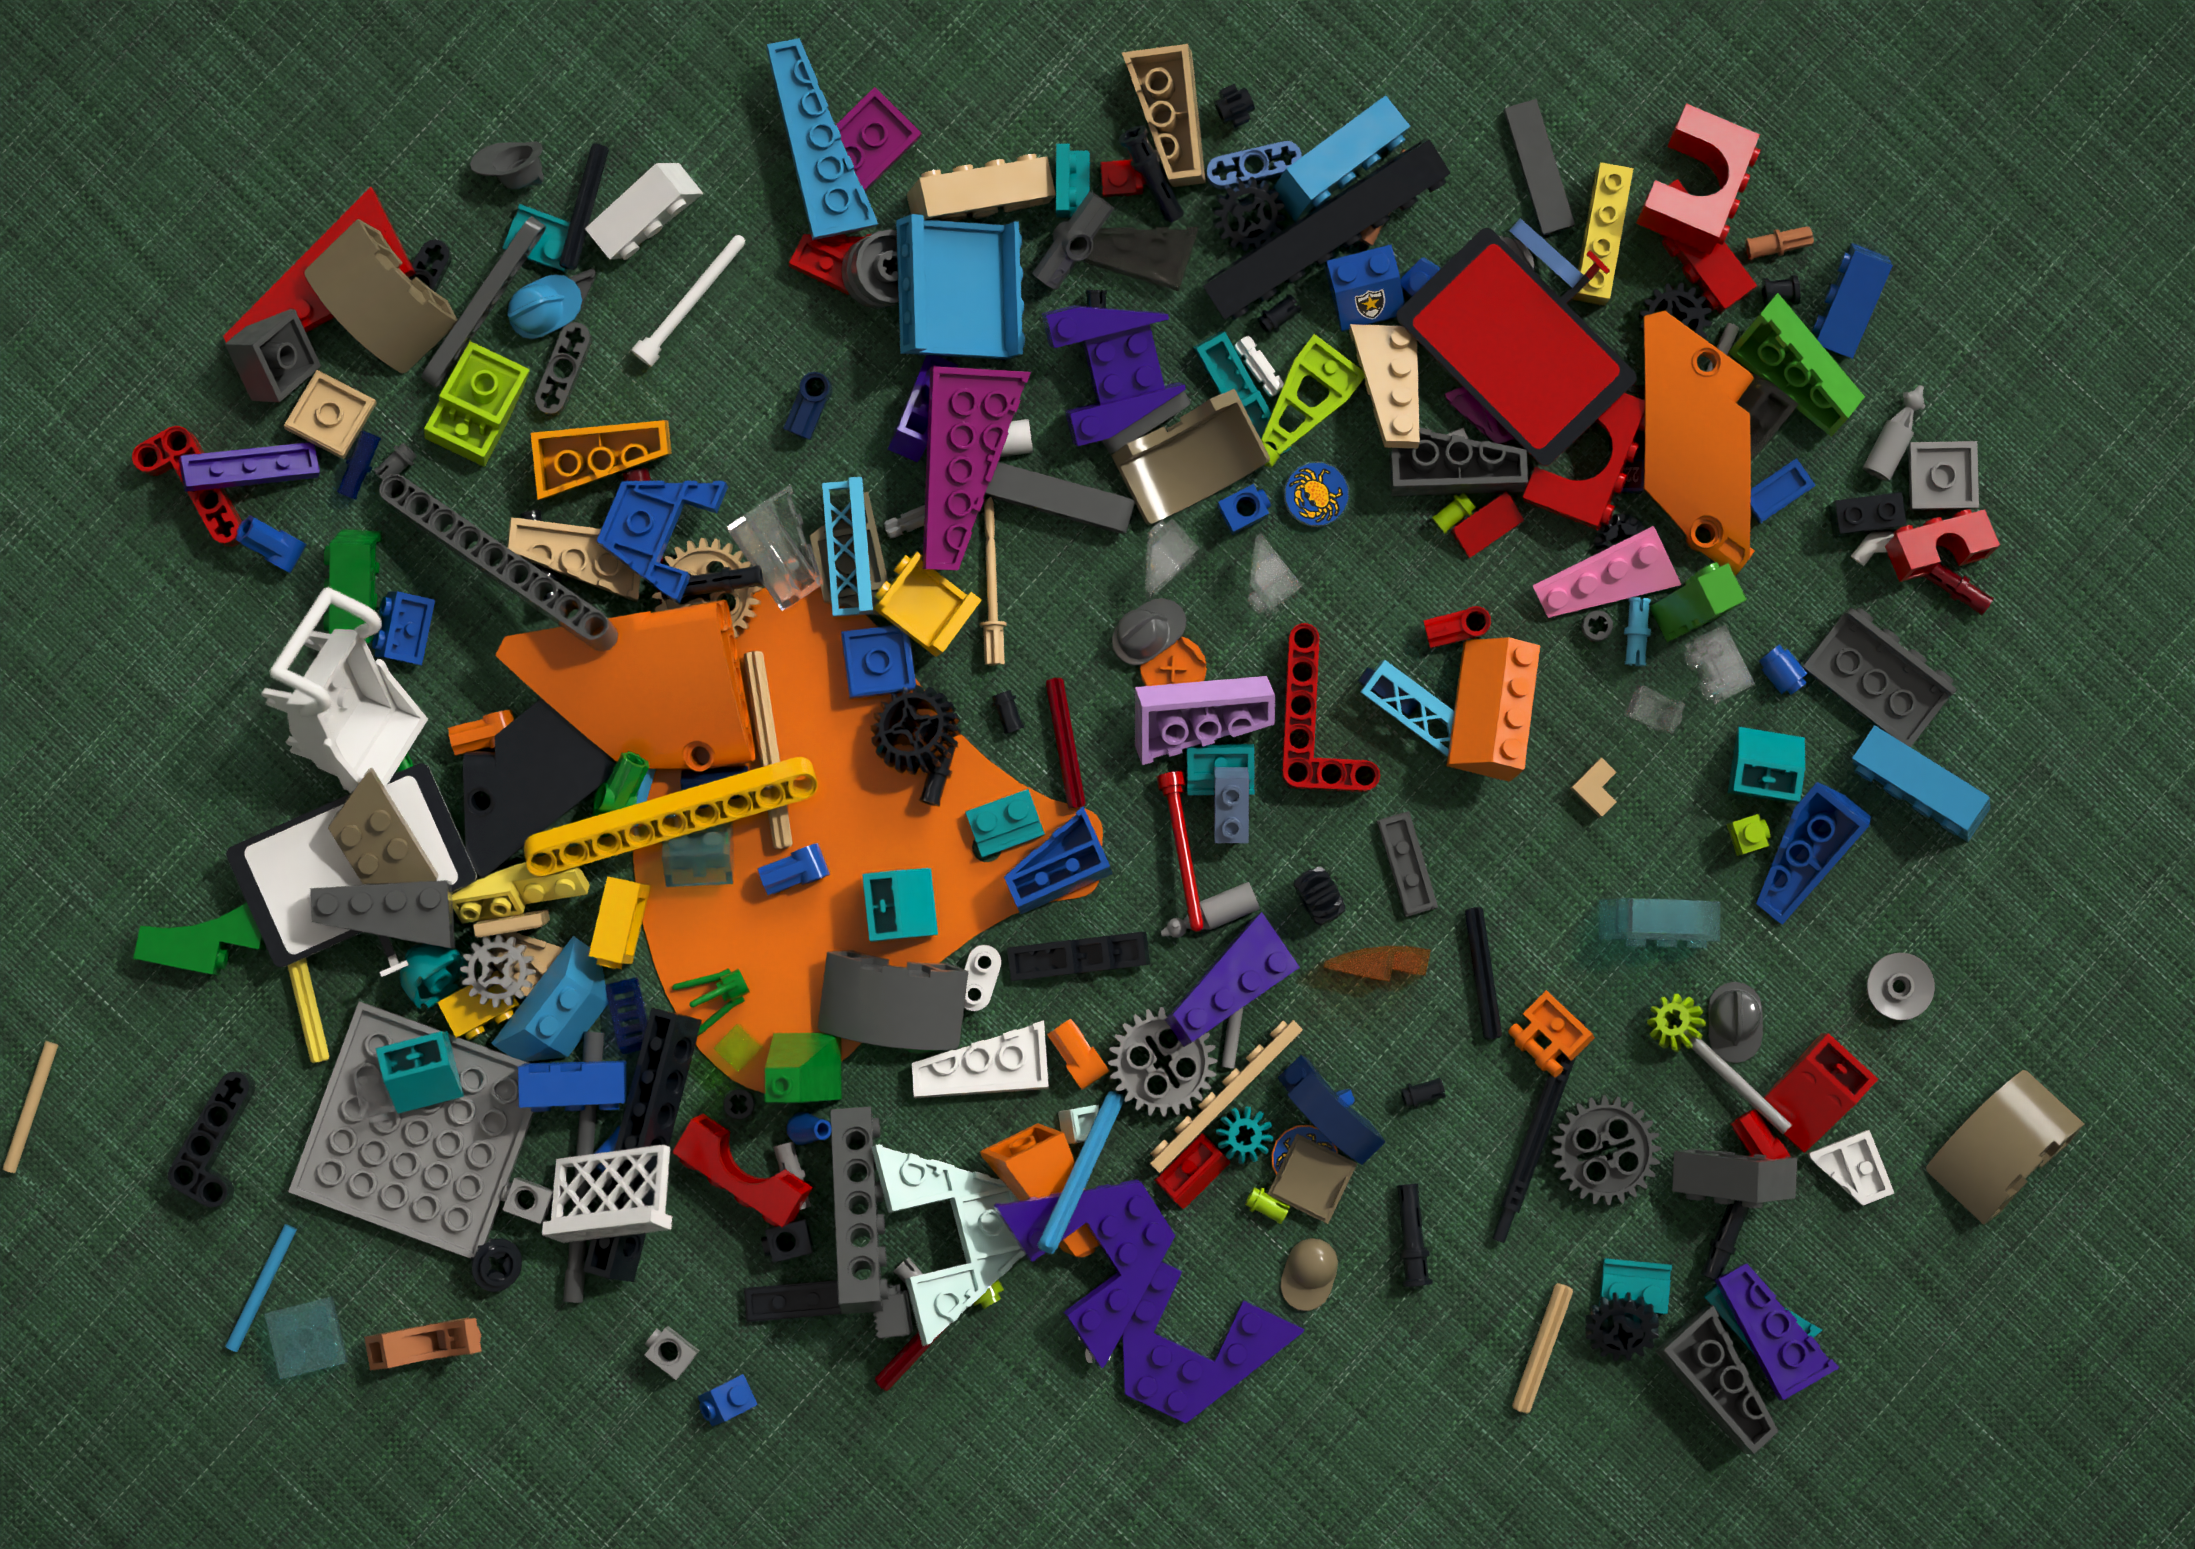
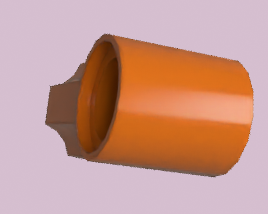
(480, 733)
(1081, 1059)

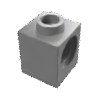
(542, 1204)
(686, 1351)

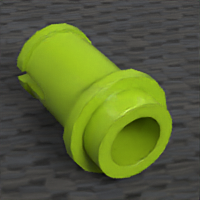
(1454, 512)
(1267, 1205)

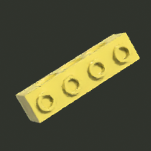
(1604, 229)

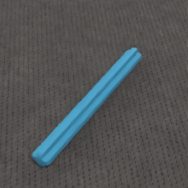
(1081, 1172)

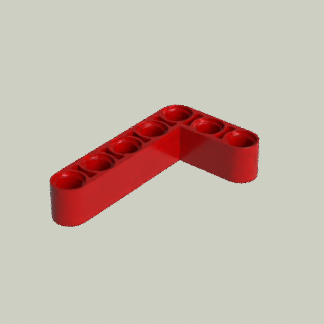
(1306, 723)

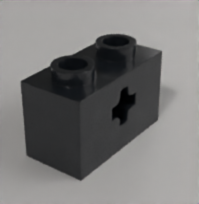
(1867, 515)

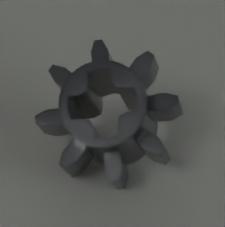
(1234, 105)

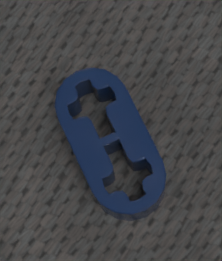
(1384, 689)

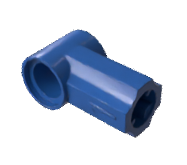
(275, 545)
(801, 867)

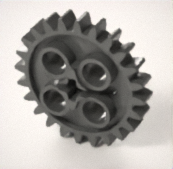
(1614, 1179)

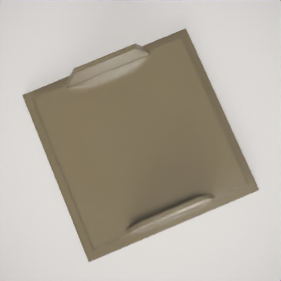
(1312, 1178)

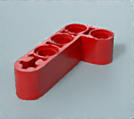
(169, 459)

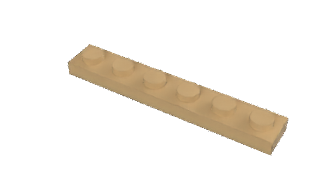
(1234, 1083)

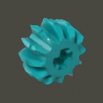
(1255, 1139)

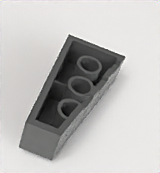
(1456, 466)
(1712, 1371)

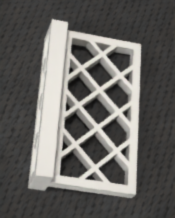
(617, 1221)

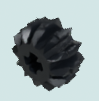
(1319, 895)

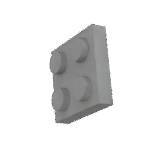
(1943, 475)

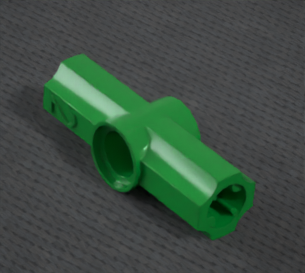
(622, 785)

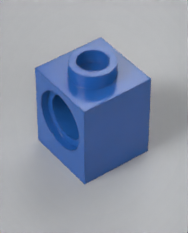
(1238, 522)

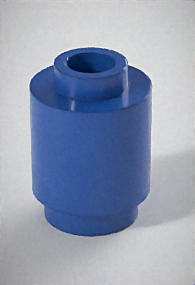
(1783, 670)

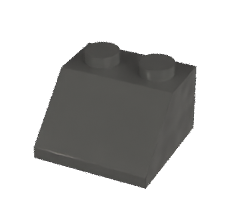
(273, 356)

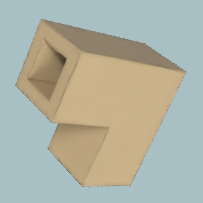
(1590, 788)

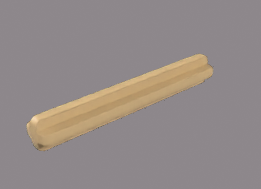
(1542, 1348)

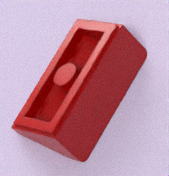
(1487, 525)
(1192, 1171)

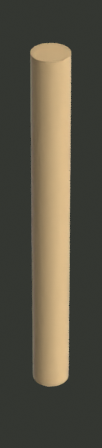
(30, 1107)

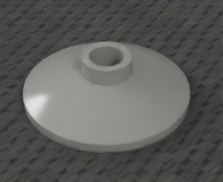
(1917, 982)

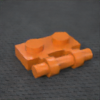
(1558, 1026)

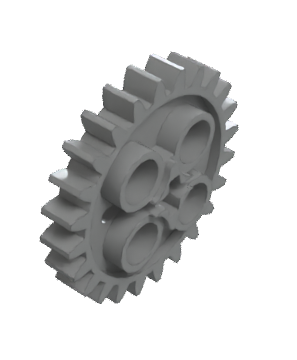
(1135, 1077)

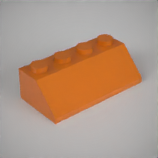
(1493, 707)

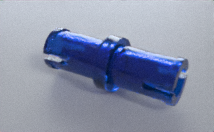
(358, 465)

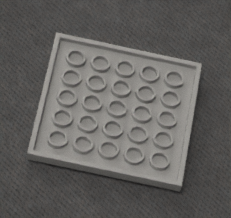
(425, 1169)

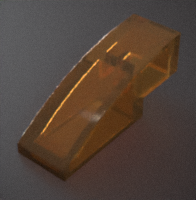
(1380, 961)

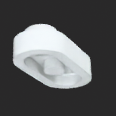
(981, 978)

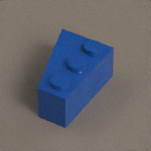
(1851, 300)

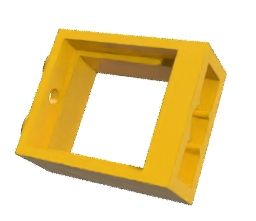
(619, 922)

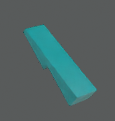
(1229, 373)

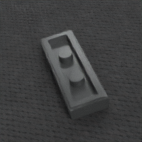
(1407, 863)

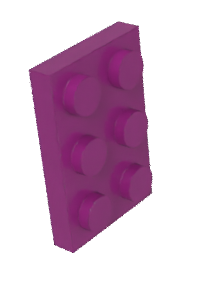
(875, 136)

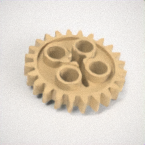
(697, 562)

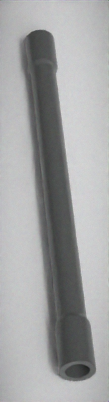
(574, 1274)

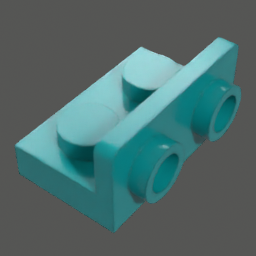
(1071, 179)

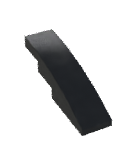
(1078, 956)

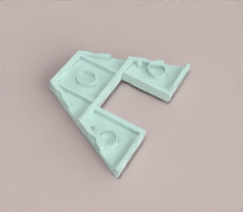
(985, 1239)

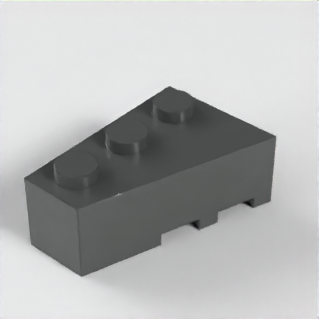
(1733, 1177)

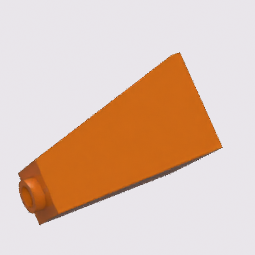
(1038, 1165)

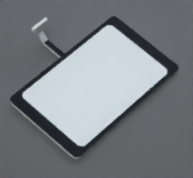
(302, 854)

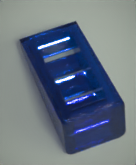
(634, 1043)

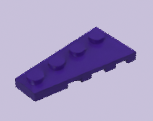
(1778, 1342)

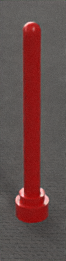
(1171, 786)

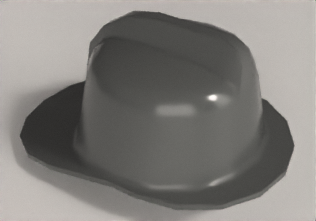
(511, 162)
(1148, 631)
(1735, 1022)

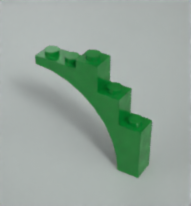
(200, 945)

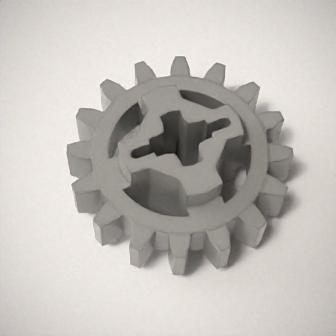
(508, 981)

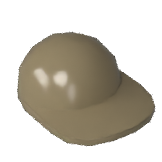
(1309, 1274)

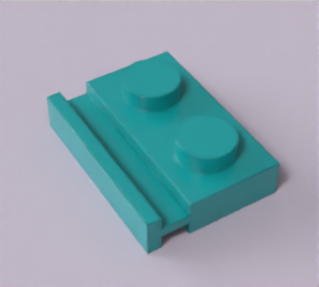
(550, 246)
(1204, 759)
(1005, 823)
(1639, 1279)

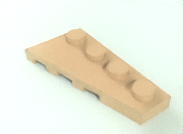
(1391, 379)
(574, 553)

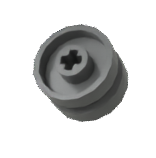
(872, 270)

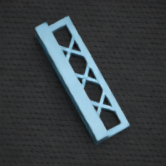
(859, 537)
(1420, 695)

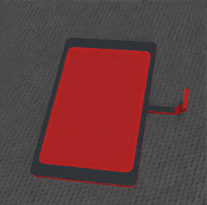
(1517, 345)

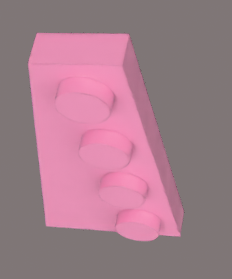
(1615, 574)

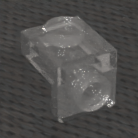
(1655, 710)

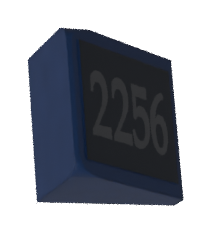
(1635, 477)

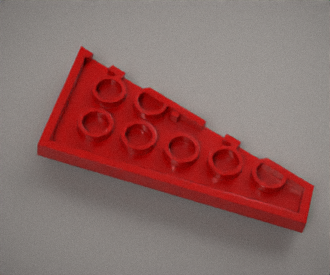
(293, 288)

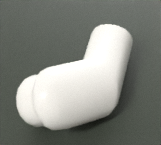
(1873, 543)

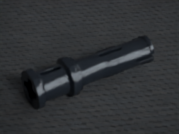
(1146, 161)
(1414, 1252)

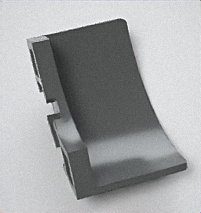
(892, 1004)

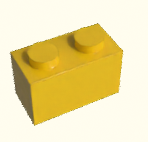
(468, 1016)

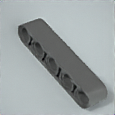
(1060, 498)

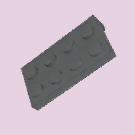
(1879, 676)

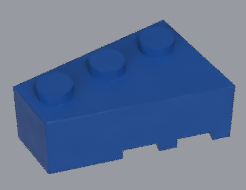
(1059, 865)
(572, 1085)

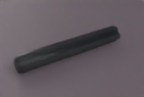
(584, 206)
(1483, 973)

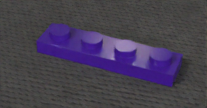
(249, 466)

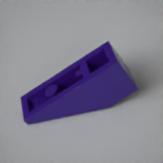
(912, 427)

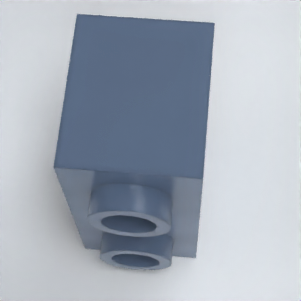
(1231, 805)

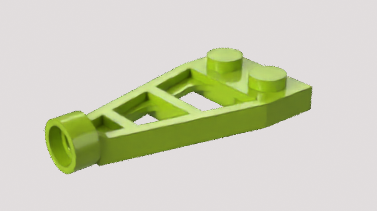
(1330, 370)

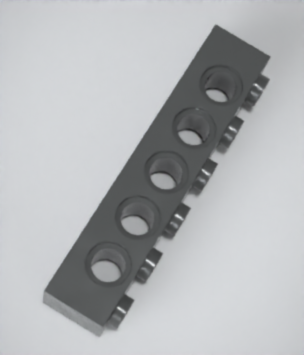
(856, 1294)

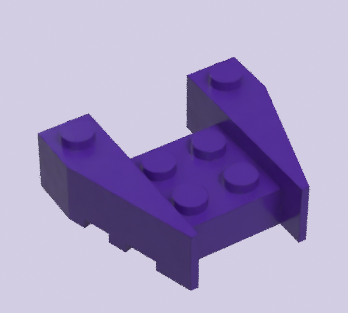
(1120, 366)

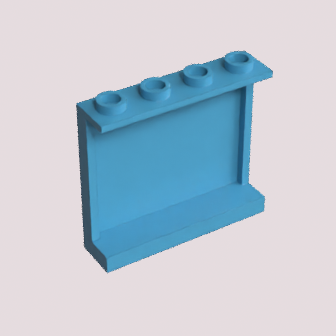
(959, 288)

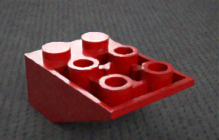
(1819, 1090)

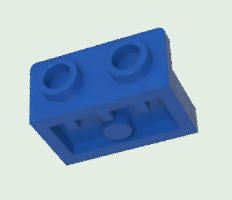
(404, 627)

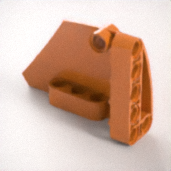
(654, 693)

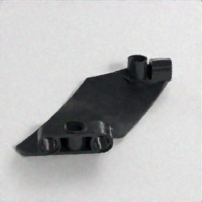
(532, 779)

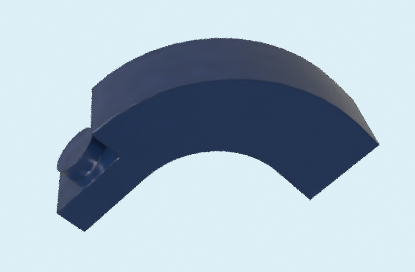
(1329, 1112)

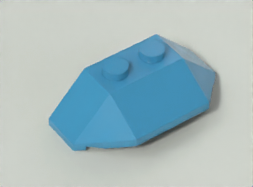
(557, 1008)

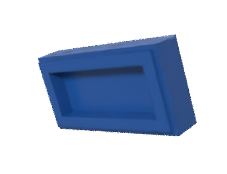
(1779, 490)

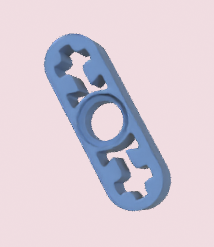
(1227, 162)
(1546, 253)

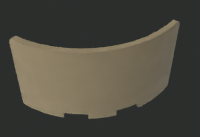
(376, 301)
(1191, 460)
(2003, 1145)

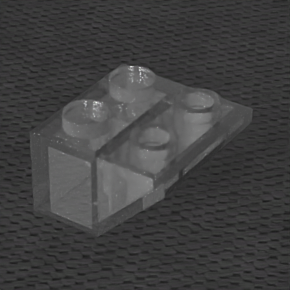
(1718, 665)

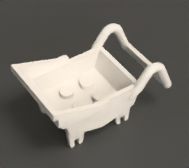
(347, 705)

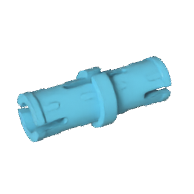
(1637, 631)

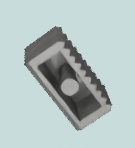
(896, 1314)

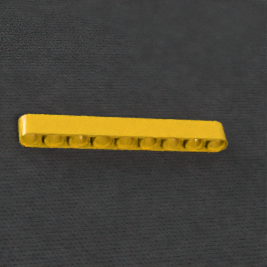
(658, 828)

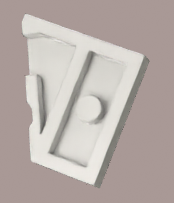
(1855, 1167)

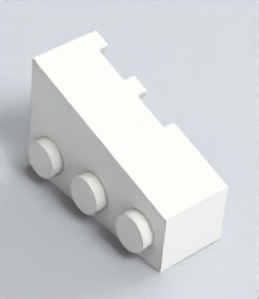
(643, 210)

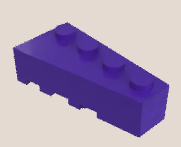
(1241, 974)

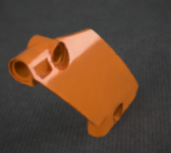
(1697, 439)

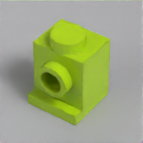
(1749, 834)

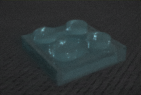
(306, 1337)

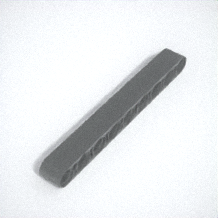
(508, 571)

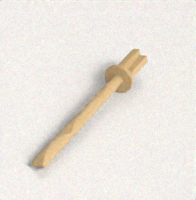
(992, 628)

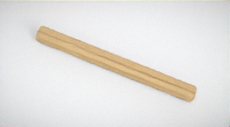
(766, 740)

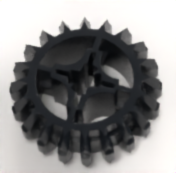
(904, 708)

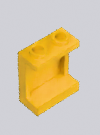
(924, 604)

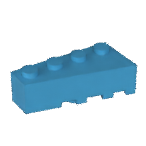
(1921, 783)

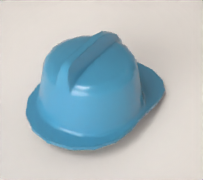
(544, 306)

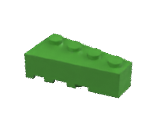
(1791, 358)
(1703, 598)

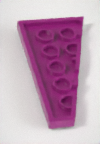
(964, 443)

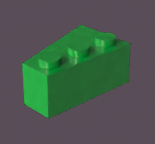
(351, 573)

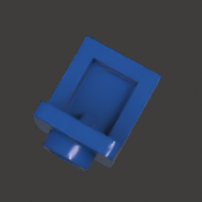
(726, 1400)

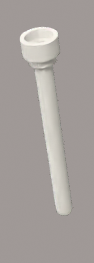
(650, 347)

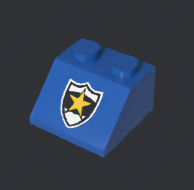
(1365, 287)

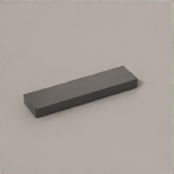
(1539, 167)

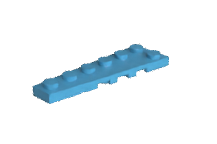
(824, 170)

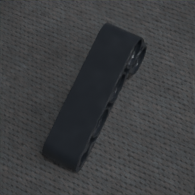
(217, 1135)

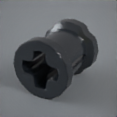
(1787, 288)

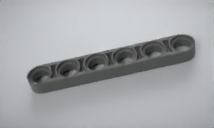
(483, 302)

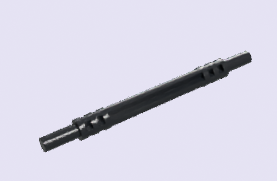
(1532, 1147)

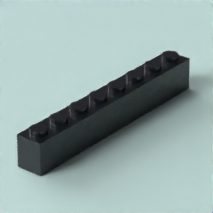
(1326, 228)

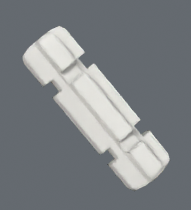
(1259, 366)

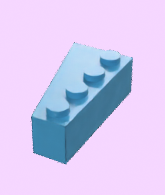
(1340, 157)

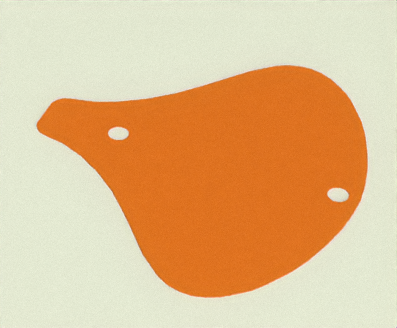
(864, 824)

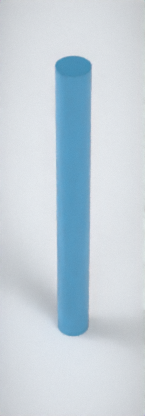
(260, 1288)

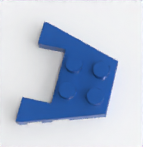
(644, 521)

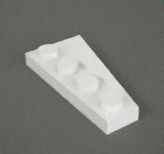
(990, 1066)

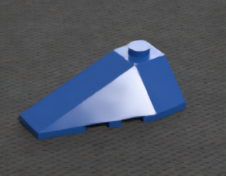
(1813, 842)

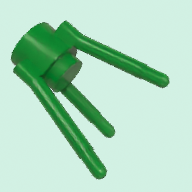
(731, 986)

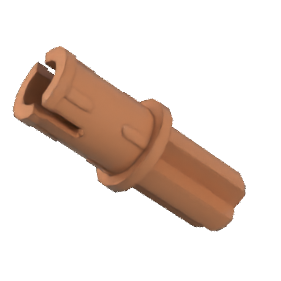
(1779, 242)

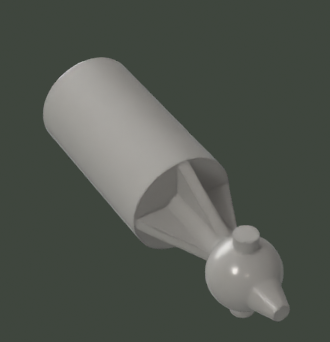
(1894, 438)
(1218, 910)

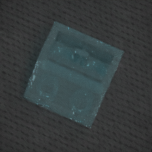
(700, 857)

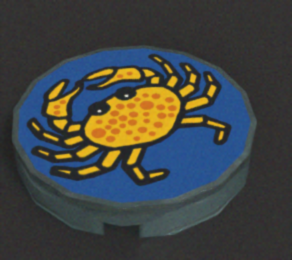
(1316, 494)

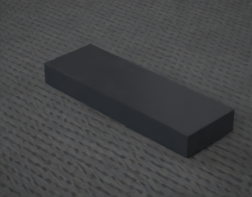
(792, 1300)

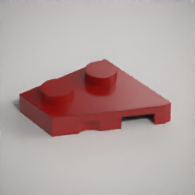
(823, 258)

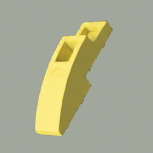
(511, 889)

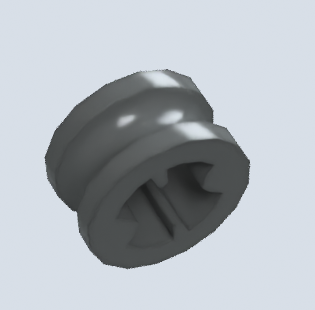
(1600, 635)

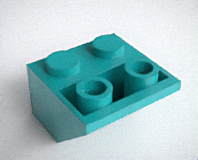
(1768, 765)
(900, 904)
(420, 1071)

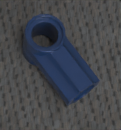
(808, 409)

